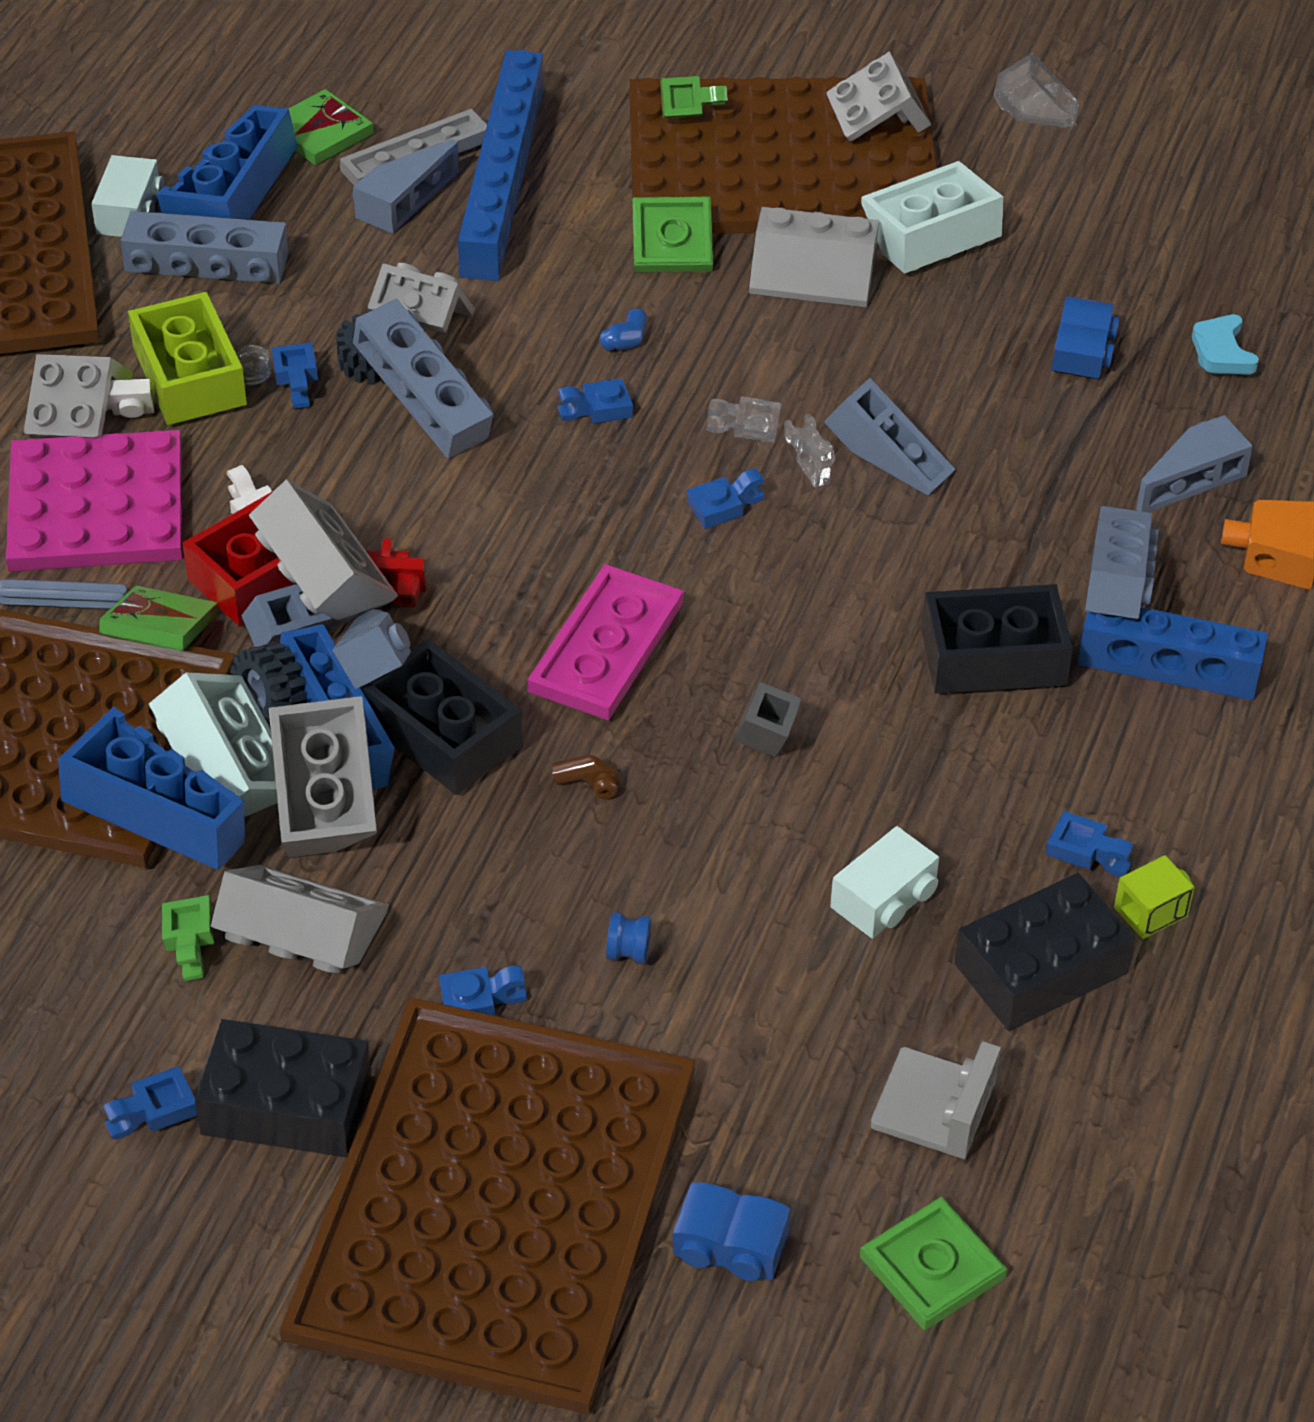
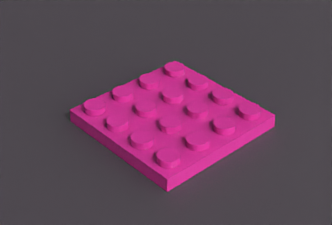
(95, 500)

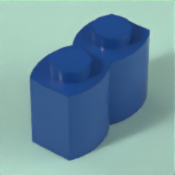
(1083, 337)
(731, 1231)

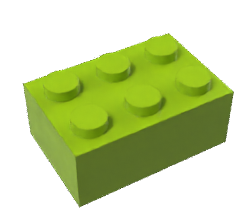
(187, 358)

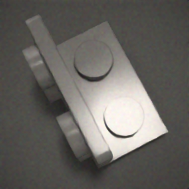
(874, 96)
(427, 296)
(71, 395)
(937, 1099)

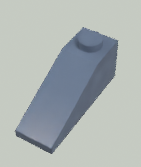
(402, 186)
(888, 439)
(1199, 461)
(283, 612)
(372, 647)

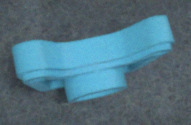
(1218, 348)

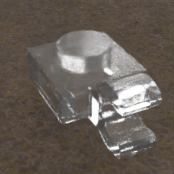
(751, 418)
(813, 452)

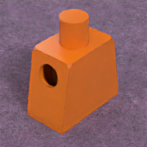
(1276, 541)

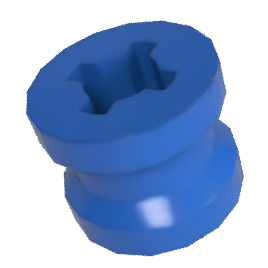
(628, 938)

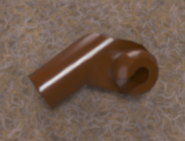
(592, 770)

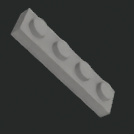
(463, 127)

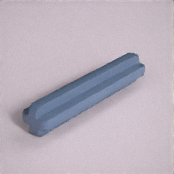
(61, 593)

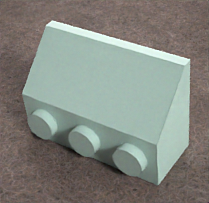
(934, 216)
(221, 733)

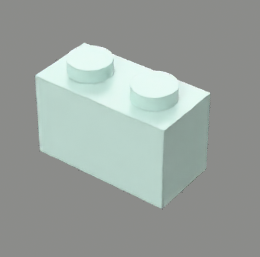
(125, 187)
(885, 882)

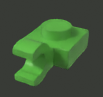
(685, 97)
(185, 929)

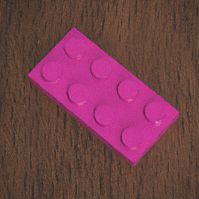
(605, 642)

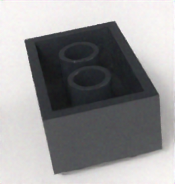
(996, 638)
(445, 717)
(1043, 951)
(283, 1088)

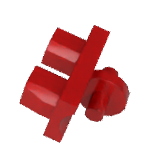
(402, 572)

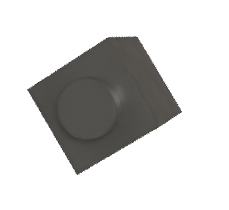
(767, 719)

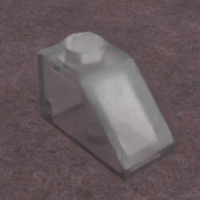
(1035, 94)

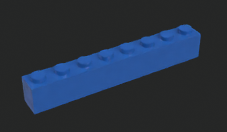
(501, 166)

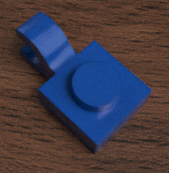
(295, 367)
(599, 400)
(721, 502)
(1084, 841)
(479, 993)
(155, 1099)

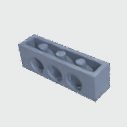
(204, 247)
(403, 357)
(1122, 563)

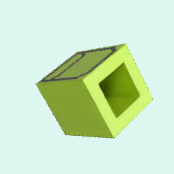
(1154, 896)

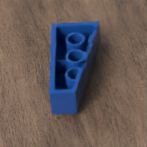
(236, 171)
(151, 792)

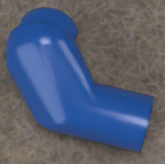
(625, 335)

